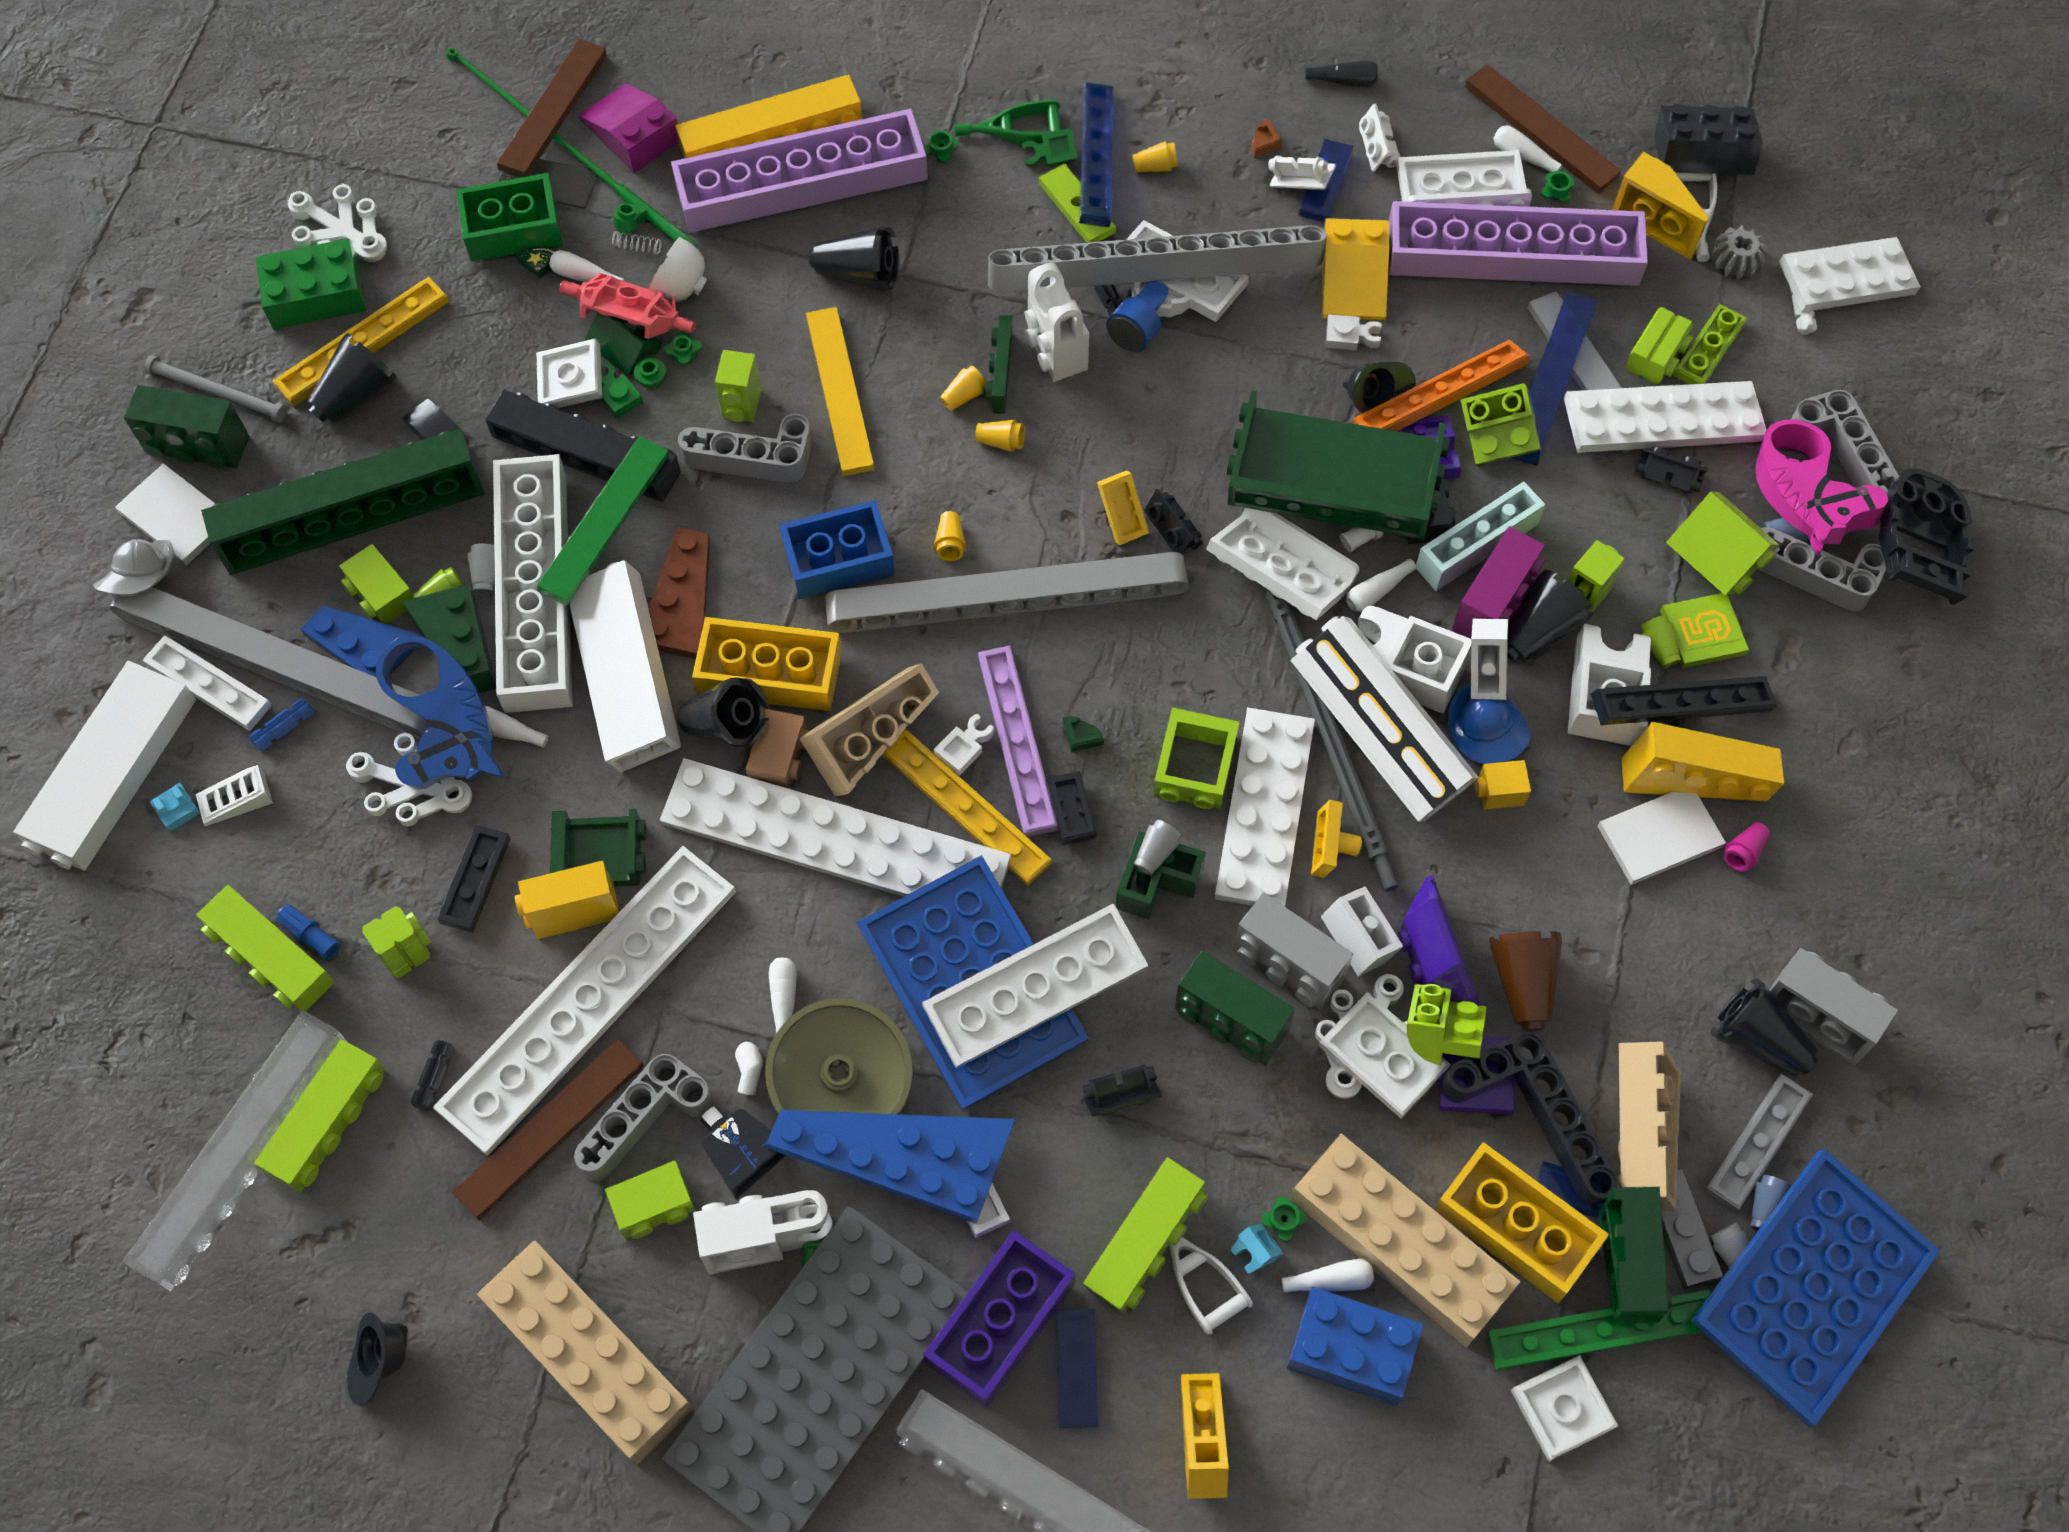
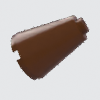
(1528, 974)

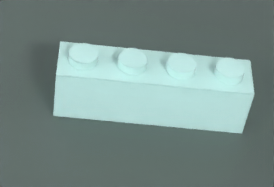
(1478, 536)

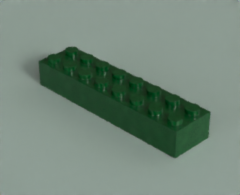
(342, 502)

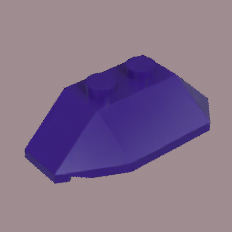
(1433, 946)

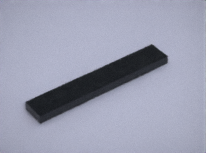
(1683, 700)

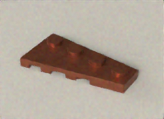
(681, 594)

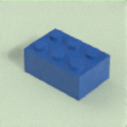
(837, 549)
(1355, 1346)

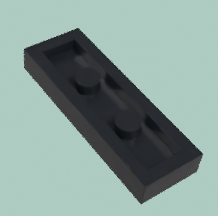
(474, 878)

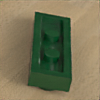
(999, 364)

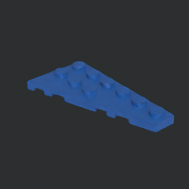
(918, 1157)

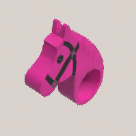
(1804, 493)

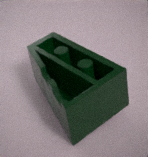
(455, 624)
(1635, 1255)

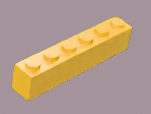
(772, 118)

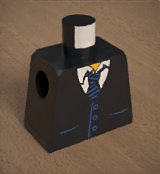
(738, 1148)

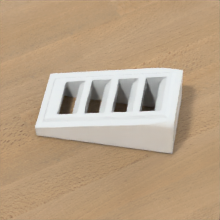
(249, 801)

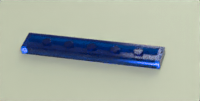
(1096, 155)
(1558, 365)

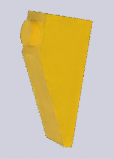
(1204, 1436)

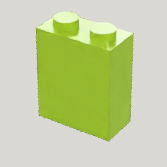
(1723, 544)

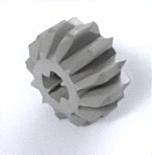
(1739, 252)

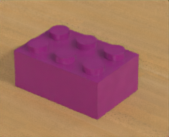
(1501, 582)

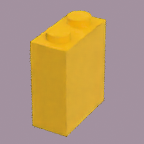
(567, 900)

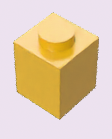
(1503, 785)

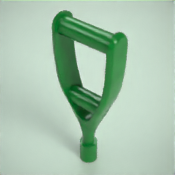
(1004, 119)

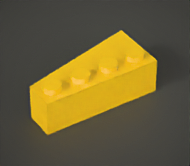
(1700, 763)

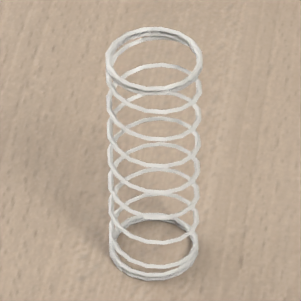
(619, 238)

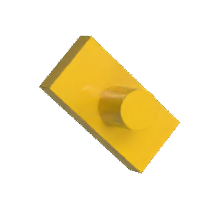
(1123, 507)
(1331, 840)

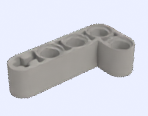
(704, 448)
(1861, 453)
(1811, 567)
(640, 1120)

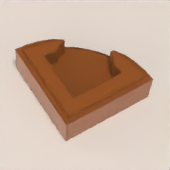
(1265, 139)

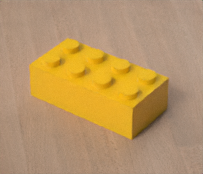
(787, 662)
(1521, 1222)

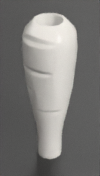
(1510, 139)
(575, 267)
(1376, 587)
(509, 728)
(782, 989)
(1342, 1276)

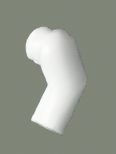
(750, 1064)

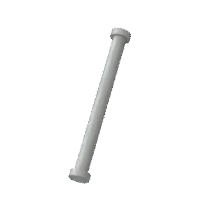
(154, 366)

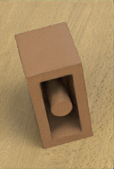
(777, 753)

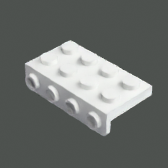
(1464, 179)
(1285, 561)

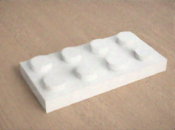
(1849, 274)

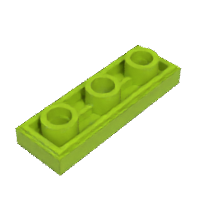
(1065, 192)
(1710, 346)

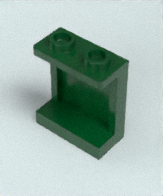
(600, 839)

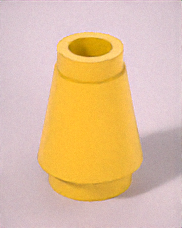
(1156, 158)
(963, 388)
(1001, 434)
(950, 538)

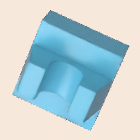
(175, 807)
(1260, 1245)

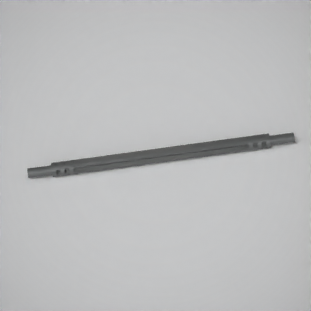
(1336, 749)

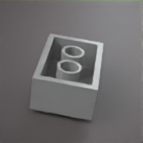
(1291, 951)
(1832, 1006)

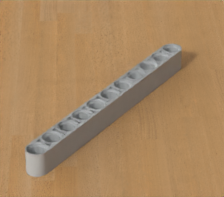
(1161, 257)
(1006, 592)
(269, 657)

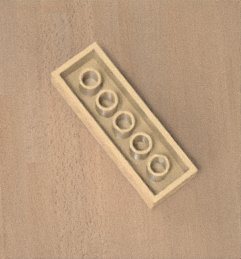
(1404, 1240)
(585, 1352)

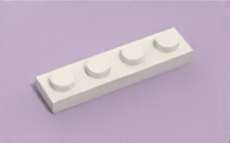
(208, 683)

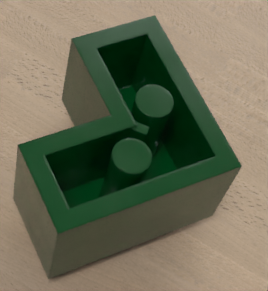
(1177, 874)

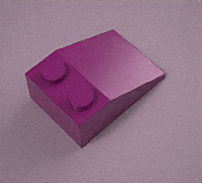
(632, 125)

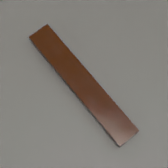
(551, 109)
(1543, 128)
(547, 1129)

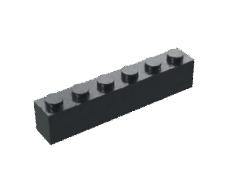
(578, 442)

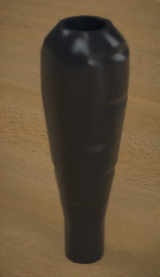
(1348, 73)

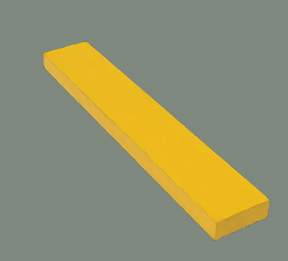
(372, 332)
(840, 392)
(966, 806)

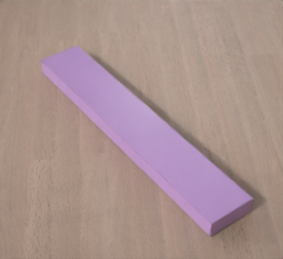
(1017, 741)

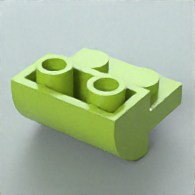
(1501, 424)
(1442, 1025)

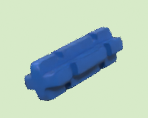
(281, 724)

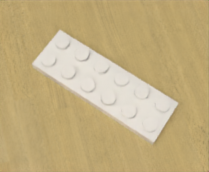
(1664, 416)
(1264, 807)
(1034, 985)

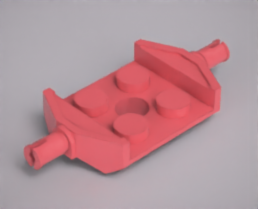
(628, 302)

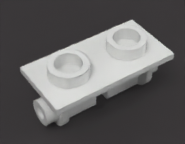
(1377, 139)
(1302, 174)

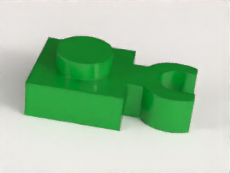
(1057, 148)
(618, 393)

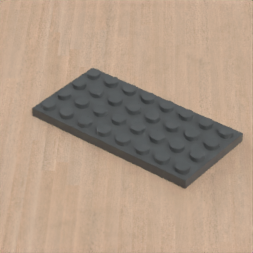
(815, 1377)

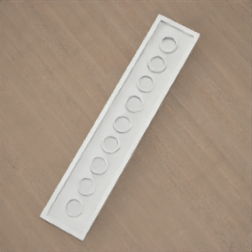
(816, 831)
(584, 1001)

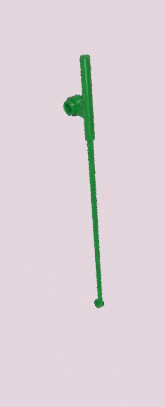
(626, 215)

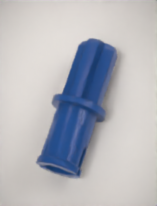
(308, 932)

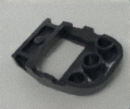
(1934, 513)

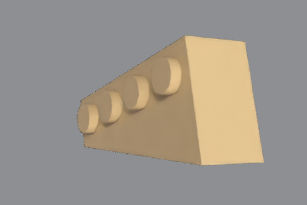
(860, 733)
(1649, 1118)

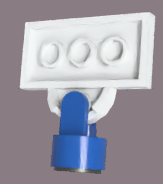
(1137, 317)

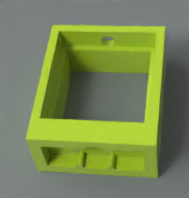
(1204, 729)

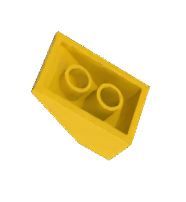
(1669, 207)
(1355, 268)

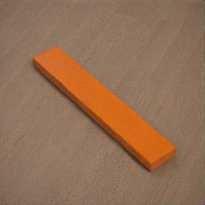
(1445, 388)

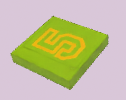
(1705, 630)

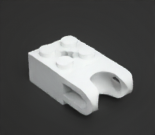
(1055, 325)
(1419, 653)
(1601, 667)
(759, 1229)

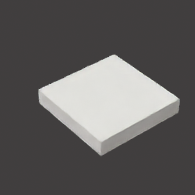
(570, 374)
(1564, 1408)

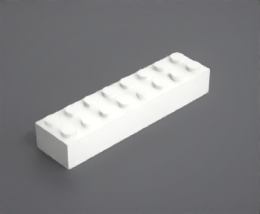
(530, 626)

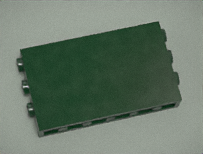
(1335, 471)

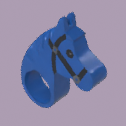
(459, 729)

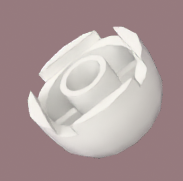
(680, 272)

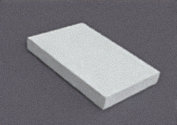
(169, 510)
(1661, 835)
(1377, 1053)

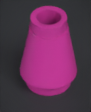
(1745, 849)

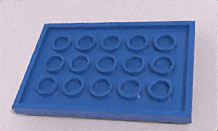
(944, 938)
(1815, 1287)

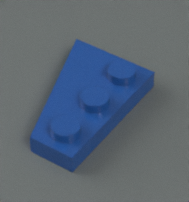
(353, 638)

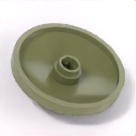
(839, 1060)

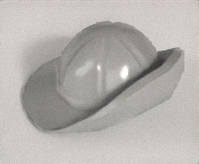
(137, 567)

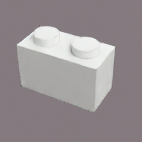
(1489, 658)
(1362, 929)

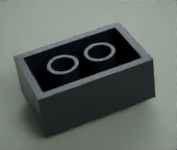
(1708, 139)

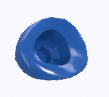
(1487, 728)

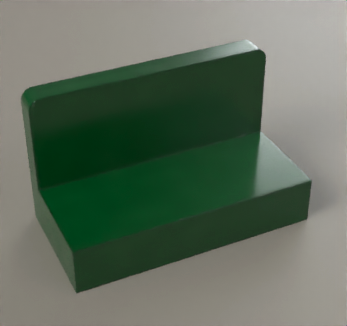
(621, 341)

